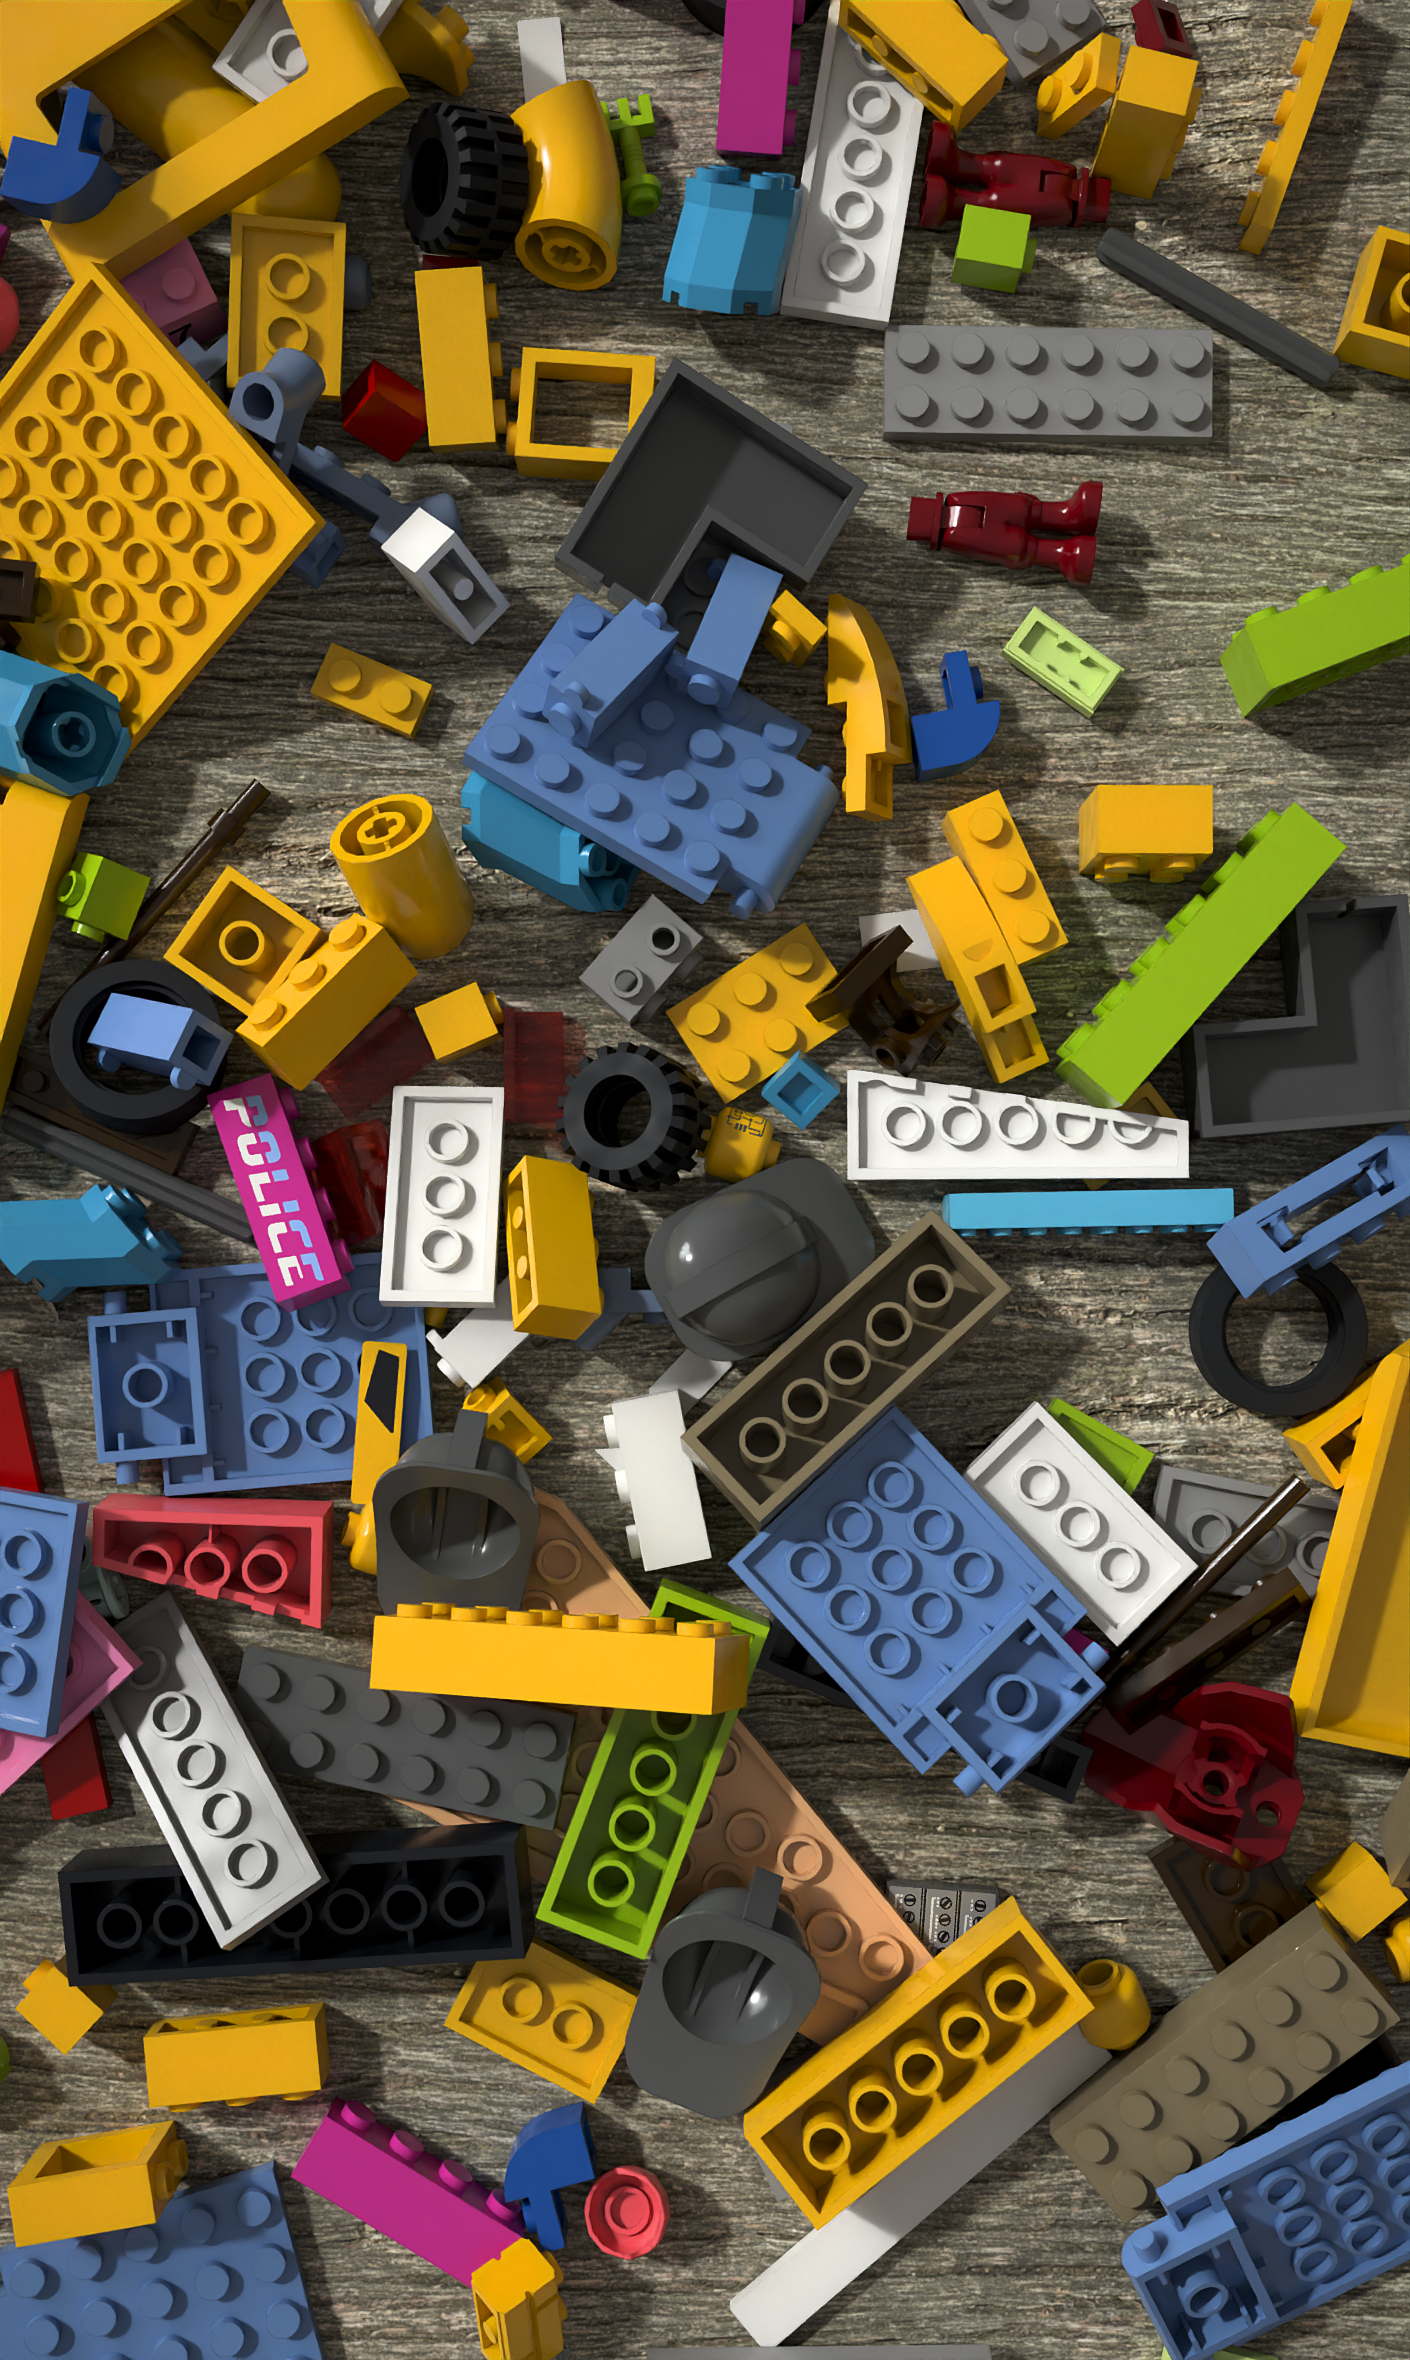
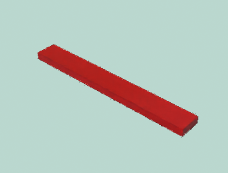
(75, 1766)

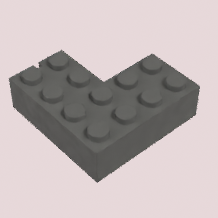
(697, 468)
(1339, 1049)

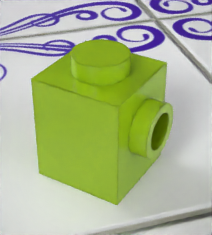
(993, 249)
(100, 897)

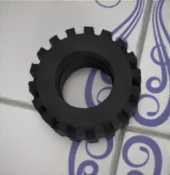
(464, 181)
(594, 1109)

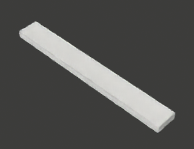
(894, 2206)

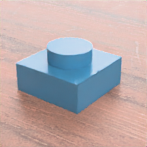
(800, 1089)

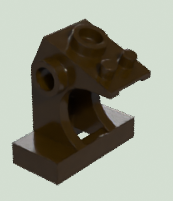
(873, 975)

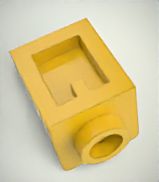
(508, 1419)

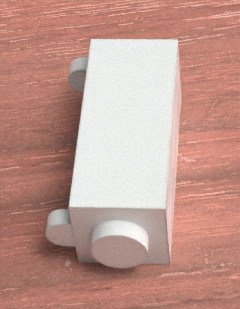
(479, 1341)

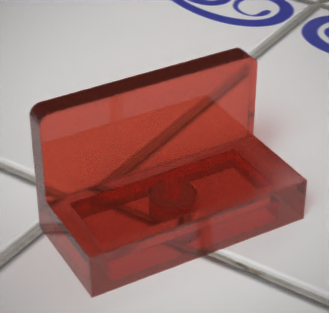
(376, 1062)
(533, 1066)
(355, 1175)

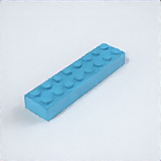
(1096, 1210)

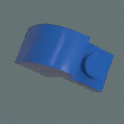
(67, 179)
(956, 737)
(549, 2155)

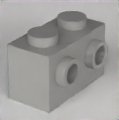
(643, 962)

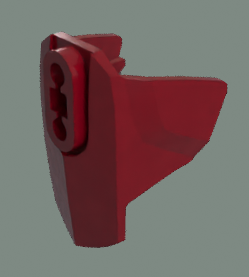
(1218, 1737)

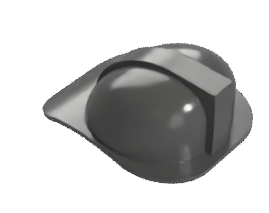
(757, 1258)
(455, 1521)
(722, 1998)

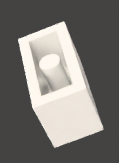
(445, 575)

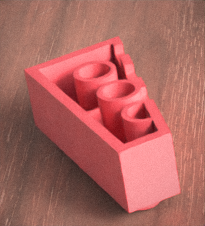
(224, 1547)

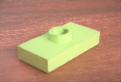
(1061, 662)

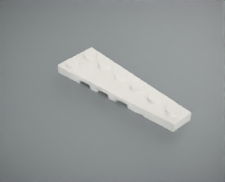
(962, 1133)

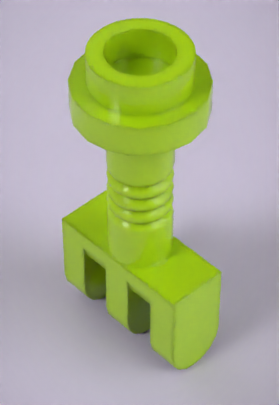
(639, 190)

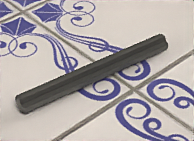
(1217, 307)
(128, 1172)

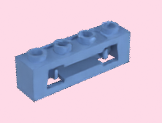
(1256, 1257)

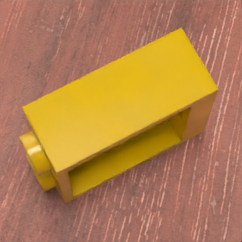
(544, 363)
(97, 2183)

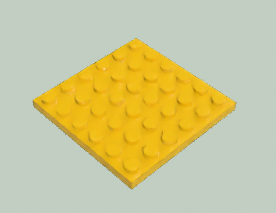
(135, 503)

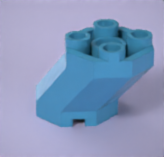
(733, 240)
(58, 728)
(542, 850)
(85, 1242)

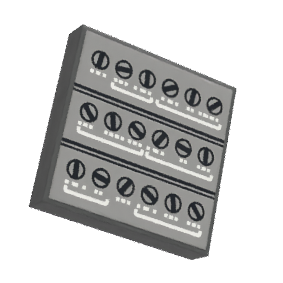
(940, 1909)

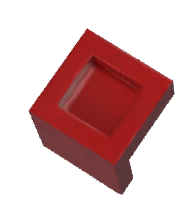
(384, 411)

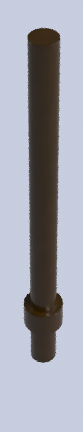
(225, 828)
(1200, 1583)

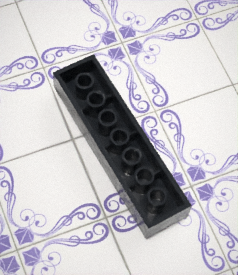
(387, 1904)

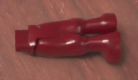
(1013, 183)
(998, 524)

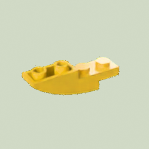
(870, 690)
(981, 968)

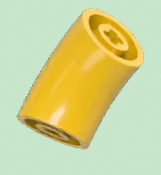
(573, 189)
(405, 874)

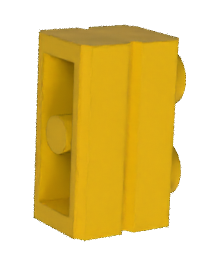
(519, 2304)

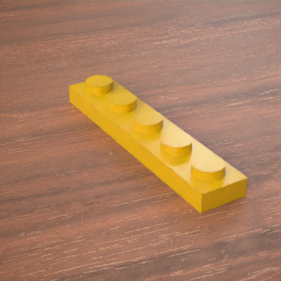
(1294, 118)

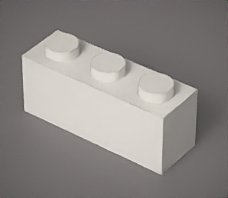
(658, 1480)

